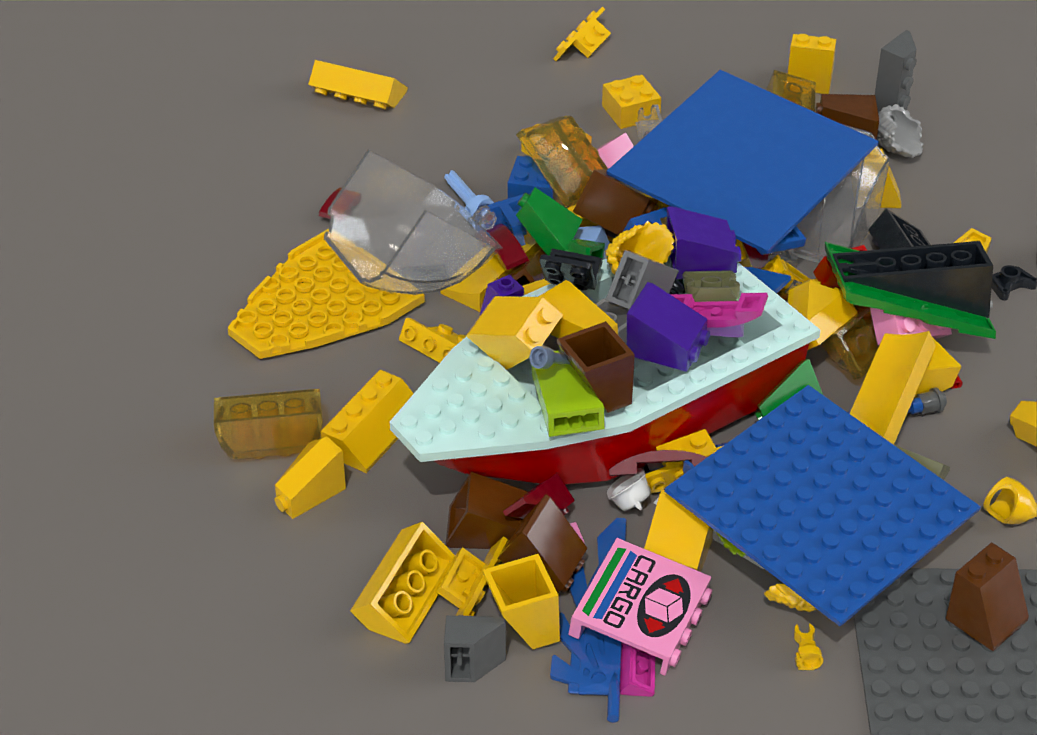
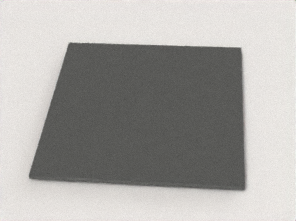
(932, 675)

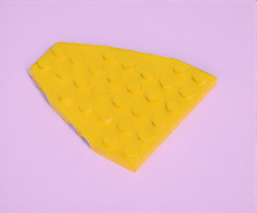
(313, 304)

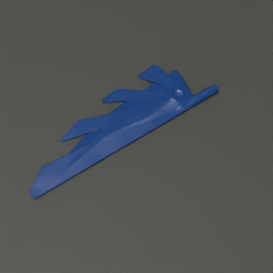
(594, 656)

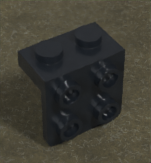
(575, 267)

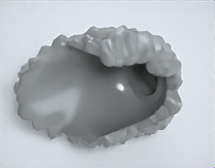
(899, 132)

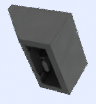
(633, 275)
(473, 646)

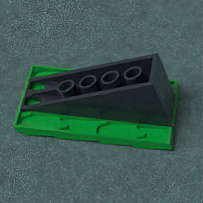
(931, 283)

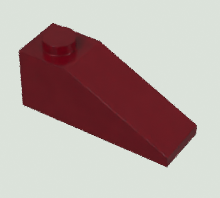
(552, 487)

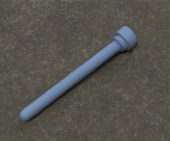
(543, 357)

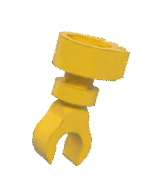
(808, 655)

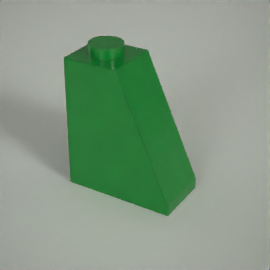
(547, 220)
(794, 382)

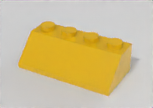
(356, 84)
(364, 422)
(404, 584)

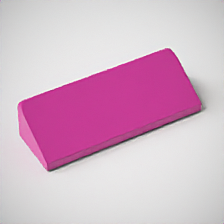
(637, 672)

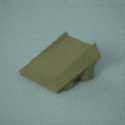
(711, 285)

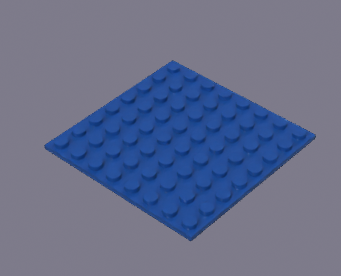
(743, 159)
(823, 503)

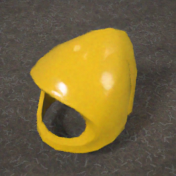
(1013, 504)

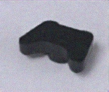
(1010, 279)

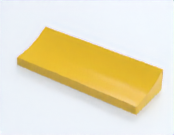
(473, 288)
(893, 382)

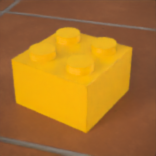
(625, 98)

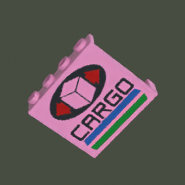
(643, 602)

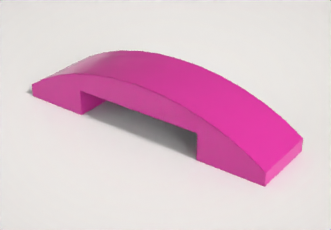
(727, 312)

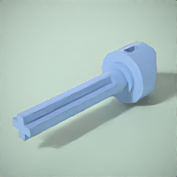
(465, 193)

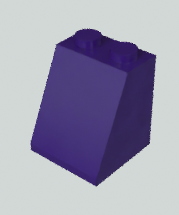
(701, 242)
(665, 329)

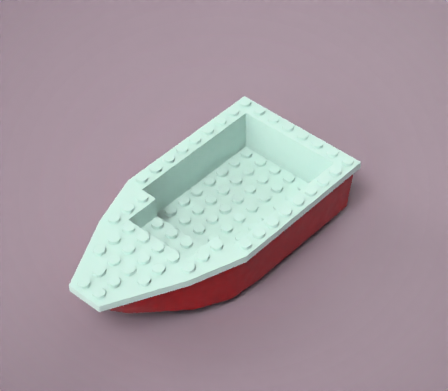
(492, 423)

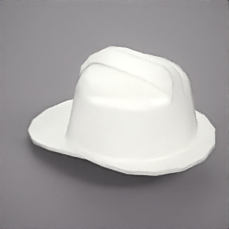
(630, 491)

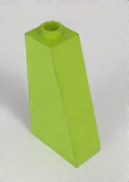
(567, 401)

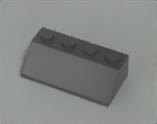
(896, 72)

